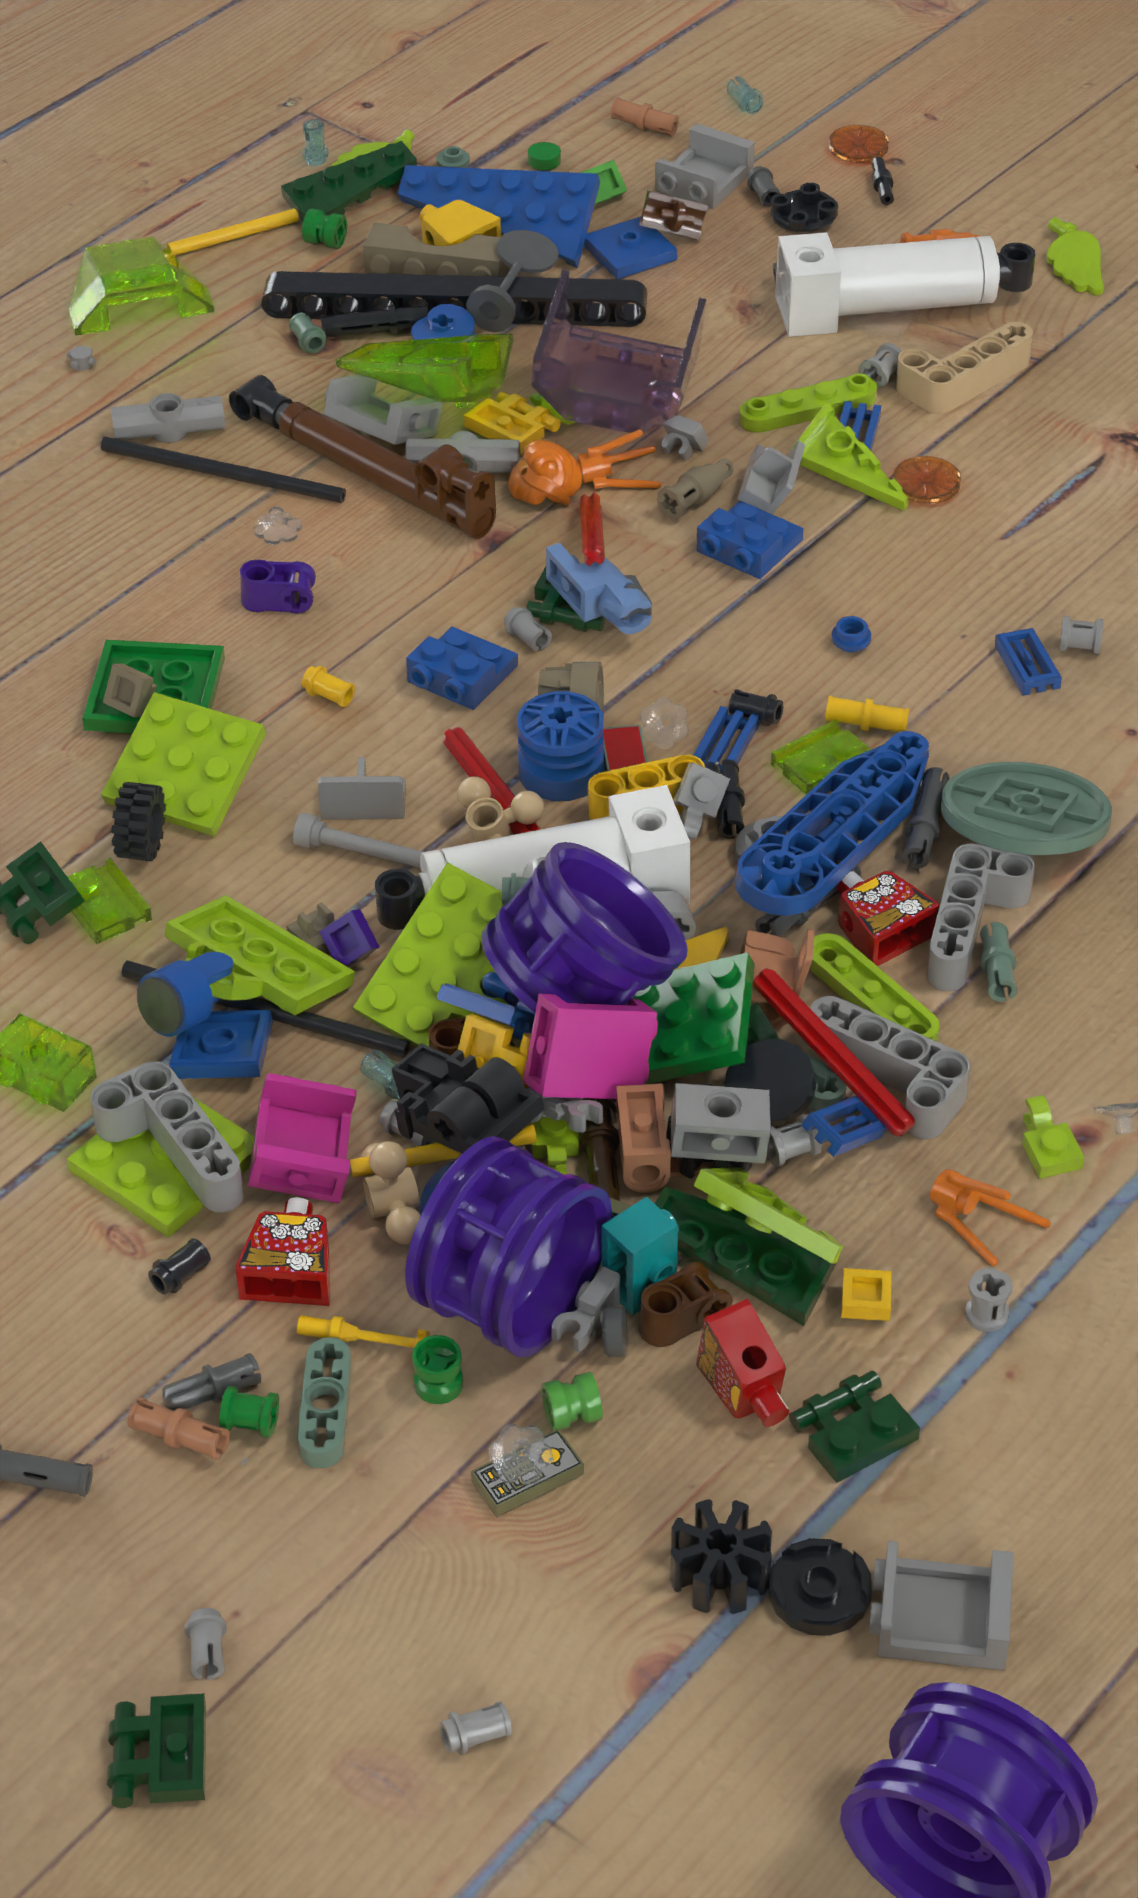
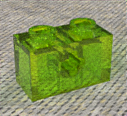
(44, 1062)

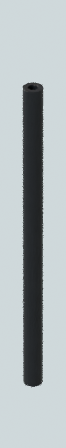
(223, 469)
(303, 1020)

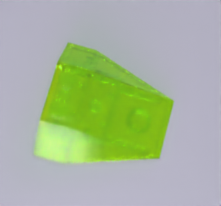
(128, 274)
(437, 368)

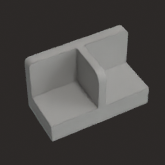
(770, 476)
(362, 796)

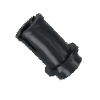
(767, 708)
(170, 1273)

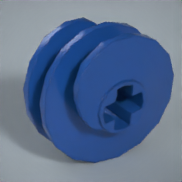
(444, 321)

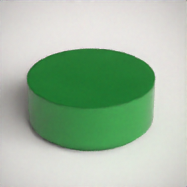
(544, 156)

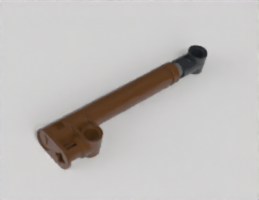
(436, 484)

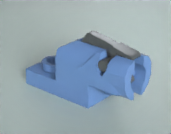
(599, 590)

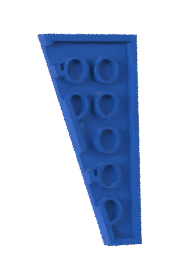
(534, 201)

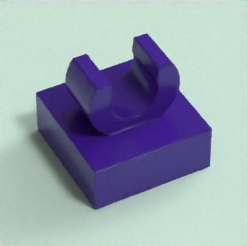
(349, 938)

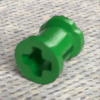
(249, 1411)

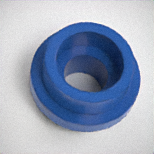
(851, 634)

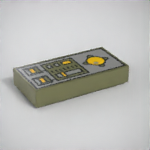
(506, 1496)

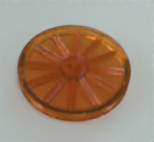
(858, 143)
(928, 479)

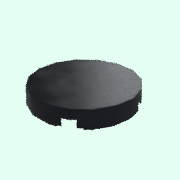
(781, 1070)
(820, 1587)

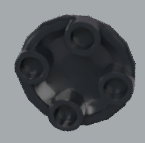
(804, 209)

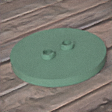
(1026, 808)

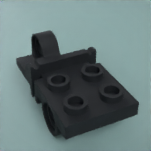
(457, 1101)

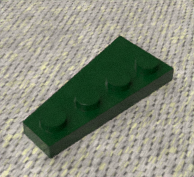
(348, 181)
(753, 1260)

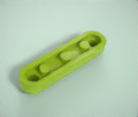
(804, 403)
(868, 986)

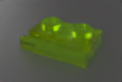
(816, 755)
(110, 902)

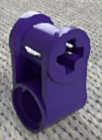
(273, 586)

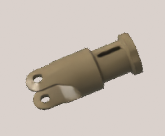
(693, 487)

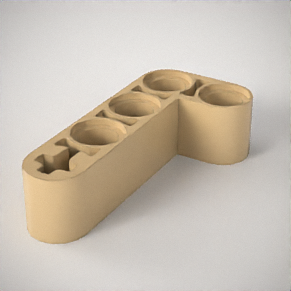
(950, 382)

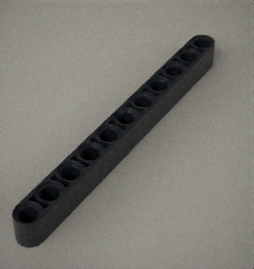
(402, 289)

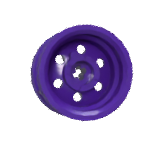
(968, 1799)

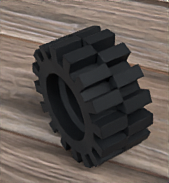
(138, 821)

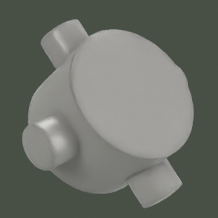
(81, 358)

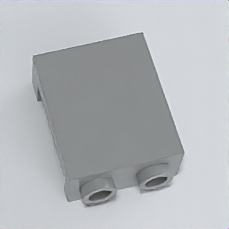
(708, 168)
(355, 404)
(943, 1610)

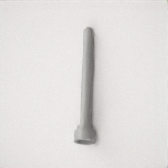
(312, 832)

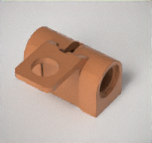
(778, 954)
(643, 1138)

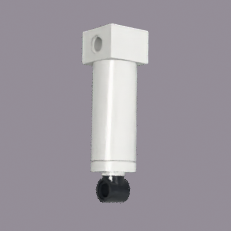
(829, 282)
(639, 835)

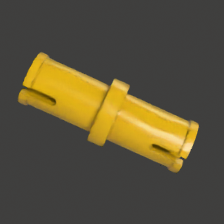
(866, 714)

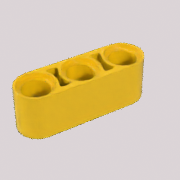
(635, 778)

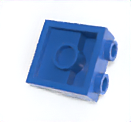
(747, 538)
(459, 666)

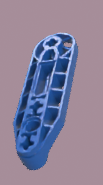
(863, 791)

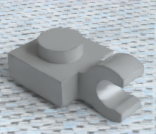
(699, 795)
(591, 1303)

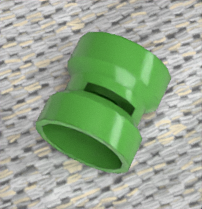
(567, 1402)

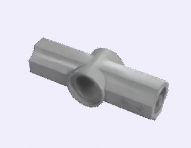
(168, 417)
(479, 454)

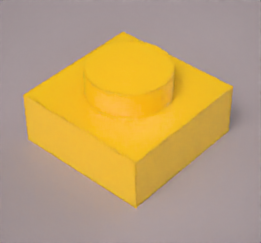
(866, 1294)

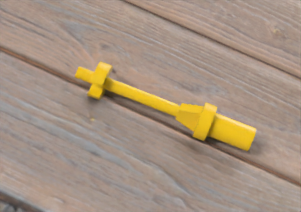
(346, 1332)

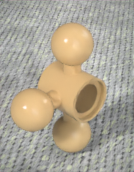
(475, 795)
(392, 1190)

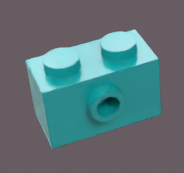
(641, 1248)

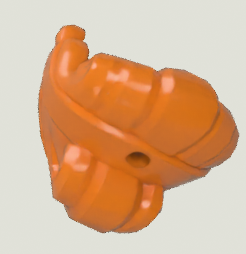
(545, 472)

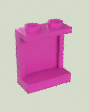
(588, 1047)
(302, 1138)

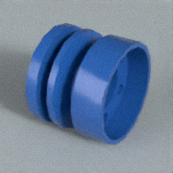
(560, 745)

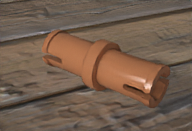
(644, 116)
(178, 1428)

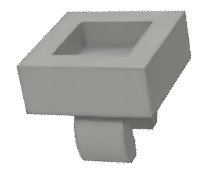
(685, 432)

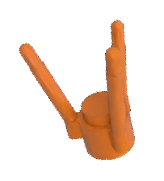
(597, 464)
(961, 1194)

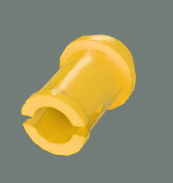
(319, 682)

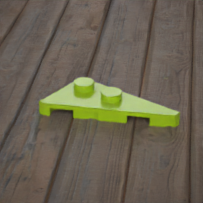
(841, 457)
(764, 1210)

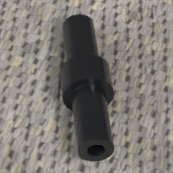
(882, 180)

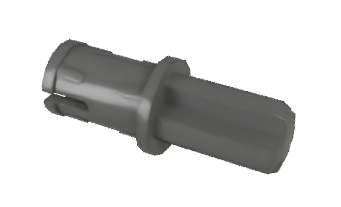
(211, 1383)

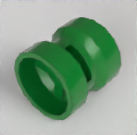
(324, 228)
(437, 1369)

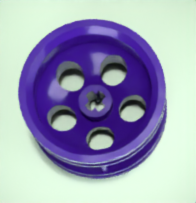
(582, 932)
(506, 1244)

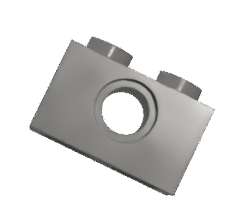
(720, 1123)

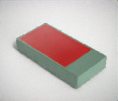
(623, 747)

